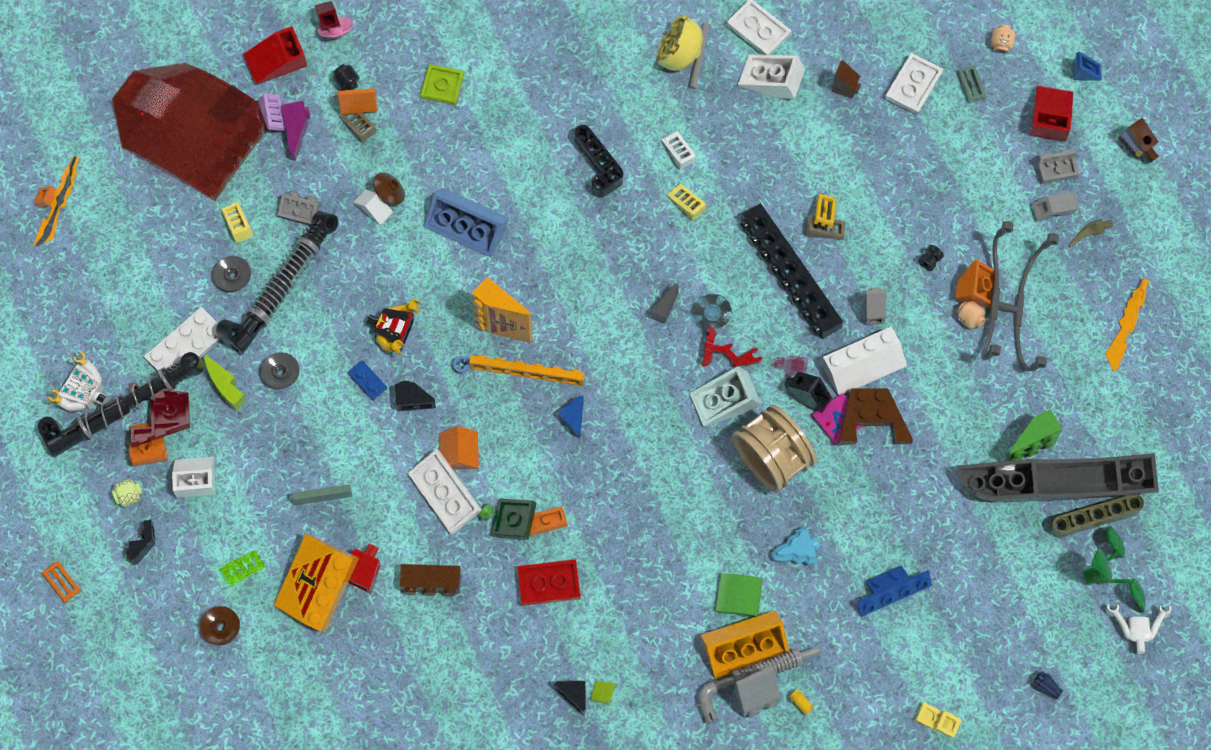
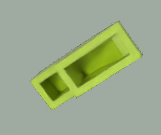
(225, 384)

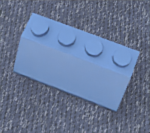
(465, 221)

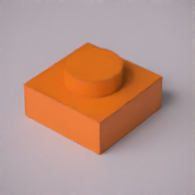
(45, 196)

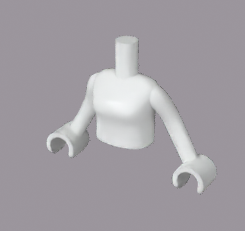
(1139, 627)

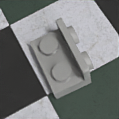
(298, 207)

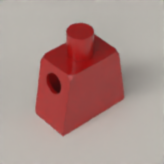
(365, 569)

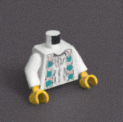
(81, 388)

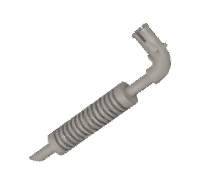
(779, 663)

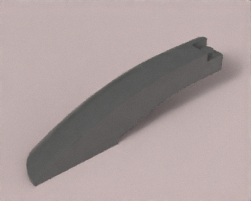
(1061, 478)

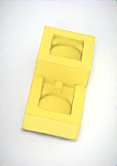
(937, 720)

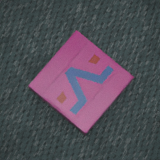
(832, 418)

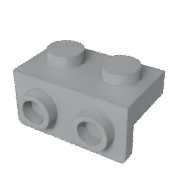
(1058, 166)

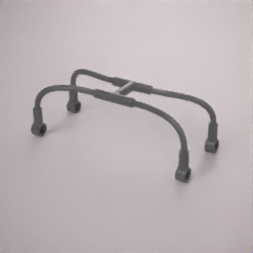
(995, 350)

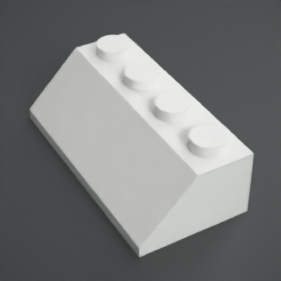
(864, 361)

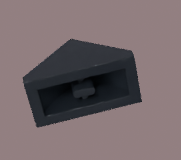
(574, 693)

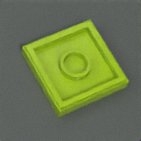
(442, 84)

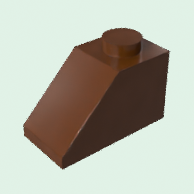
(846, 81)

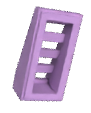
(272, 111)

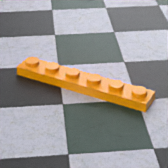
(533, 371)

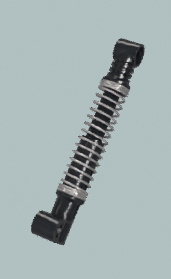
(258, 315)

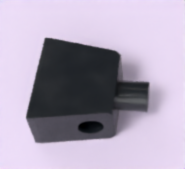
(809, 391)

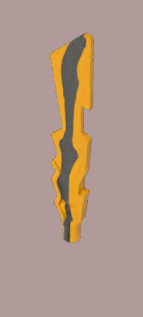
(48, 225)

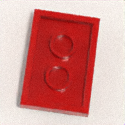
(549, 582)

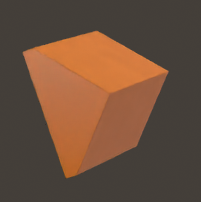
(358, 101)
(460, 448)

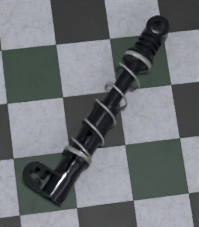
(86, 427)

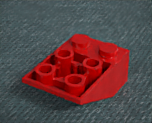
(275, 56)
(1052, 113)

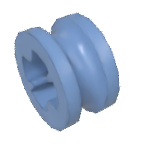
(457, 362)

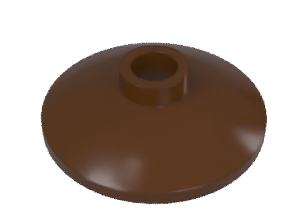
(388, 188)
(215, 617)

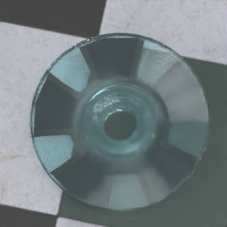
(715, 303)

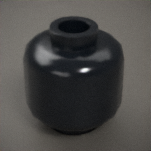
(345, 77)

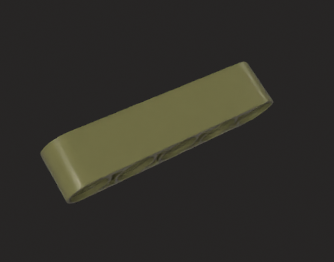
(1102, 509)

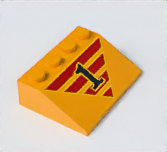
(500, 313)
(316, 582)

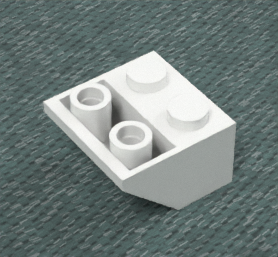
(194, 477)

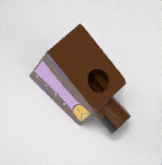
(1140, 140)

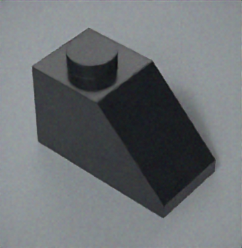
(412, 397)

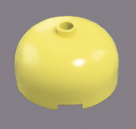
(684, 46)

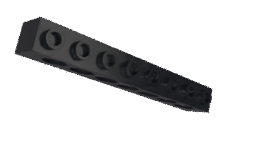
(759, 216)

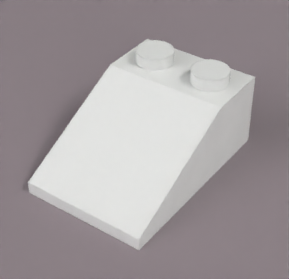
(773, 75)

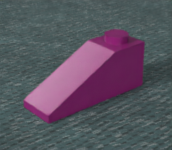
(296, 124)

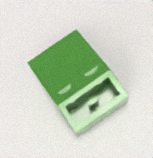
(1040, 433)

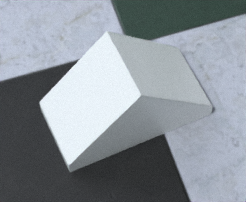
(373, 206)

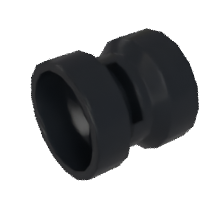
(931, 257)

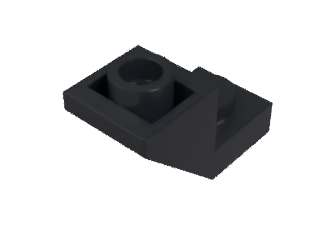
(139, 548)

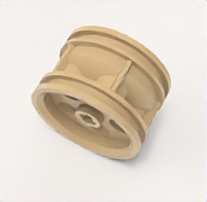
(774, 448)

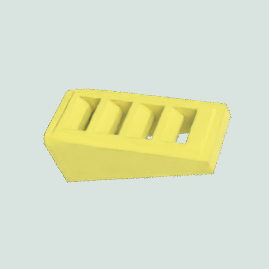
(692, 214)
(239, 233)

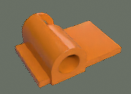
(149, 452)

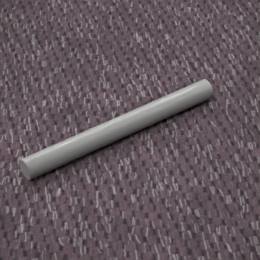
(697, 64)

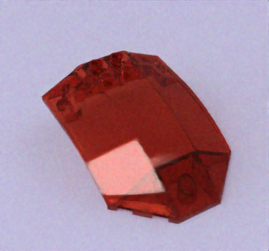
(188, 124)

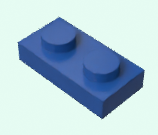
(367, 380)

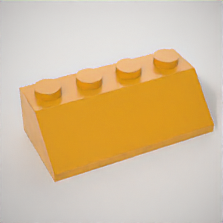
(744, 643)

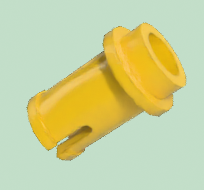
(800, 700)

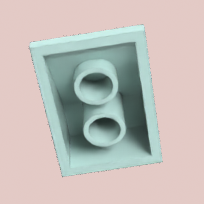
(725, 397)

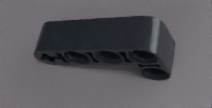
(596, 157)

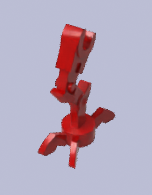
(746, 359)

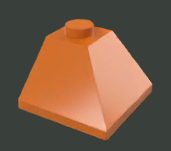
(976, 284)

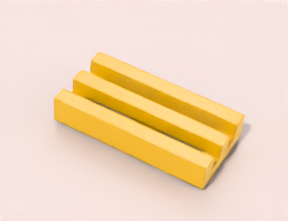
(830, 222)

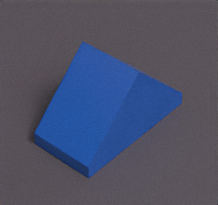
(1086, 68)
(572, 415)

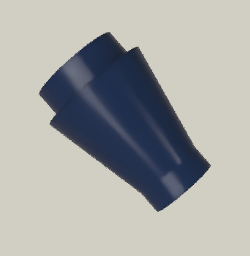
(1047, 684)

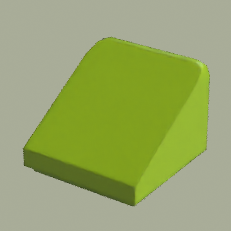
(603, 692)

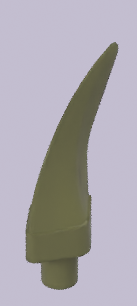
(1091, 228)

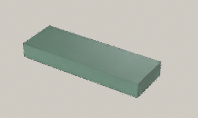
(323, 494)

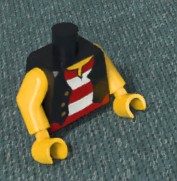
(394, 325)

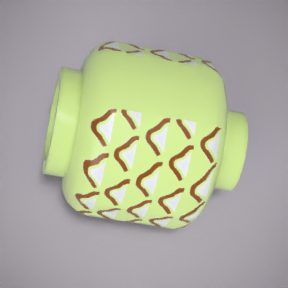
(127, 492)

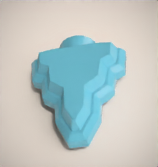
(799, 548)

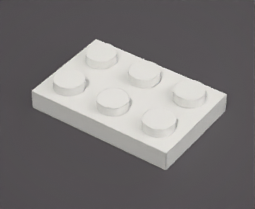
(758, 27)
(914, 83)

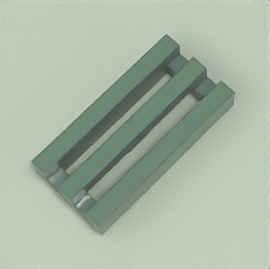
(975, 97)

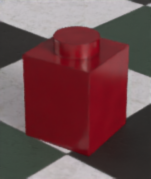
(327, 15)

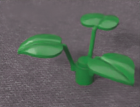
(1102, 573)

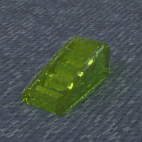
(246, 573)

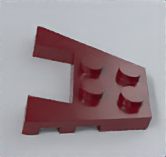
(168, 415)

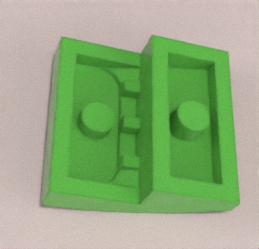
(739, 595)

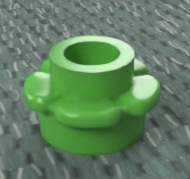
(487, 512)

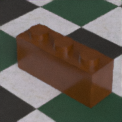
(430, 579)

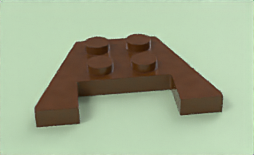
(872, 408)

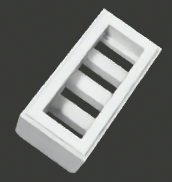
(684, 162)

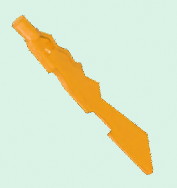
(1127, 323)

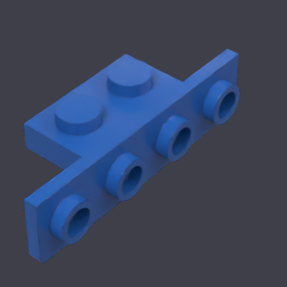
(891, 588)

